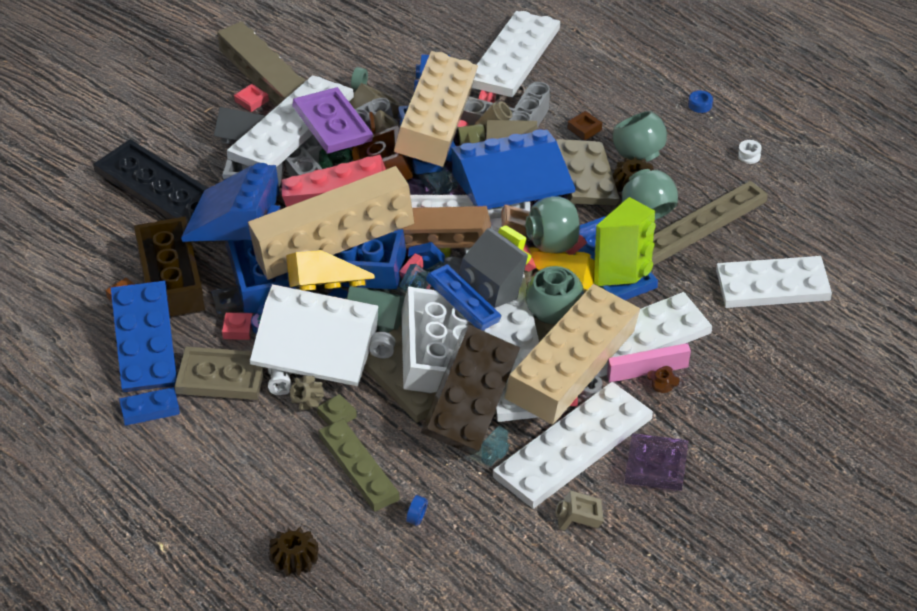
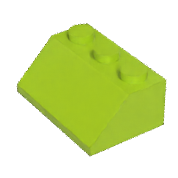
(624, 244)

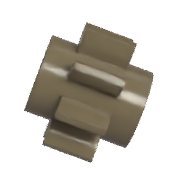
(306, 392)

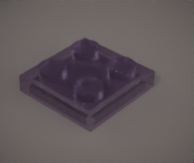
(656, 461)

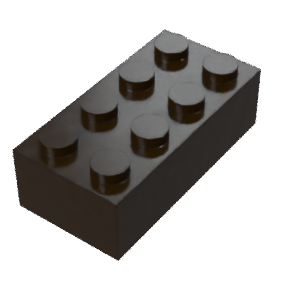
(170, 260)
(470, 390)

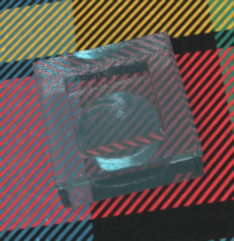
(415, 278)
(495, 446)

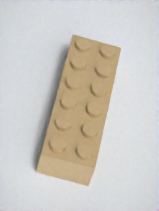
(436, 108)
(333, 220)
(572, 354)

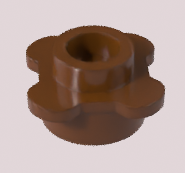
(663, 379)

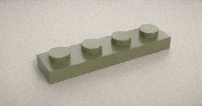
(359, 465)

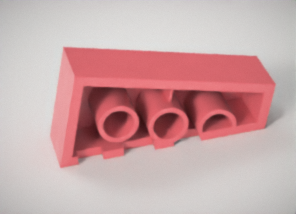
(308, 185)

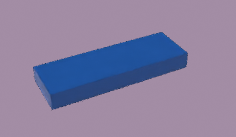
(463, 297)

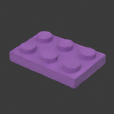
(332, 120)

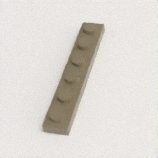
(706, 220)

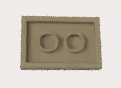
(589, 172)
(219, 374)

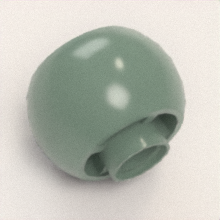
(640, 136)
(653, 190)
(553, 224)
(553, 293)

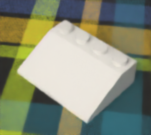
(314, 335)
(428, 338)

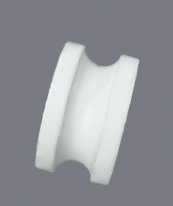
(749, 151)

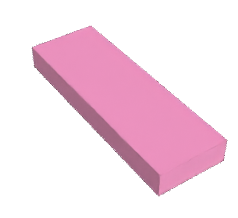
(641, 363)

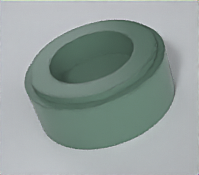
(359, 76)

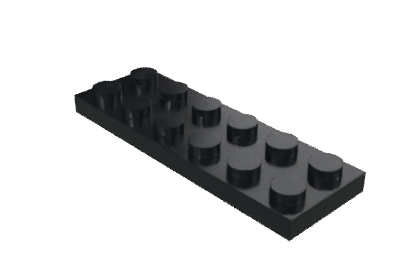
(151, 180)

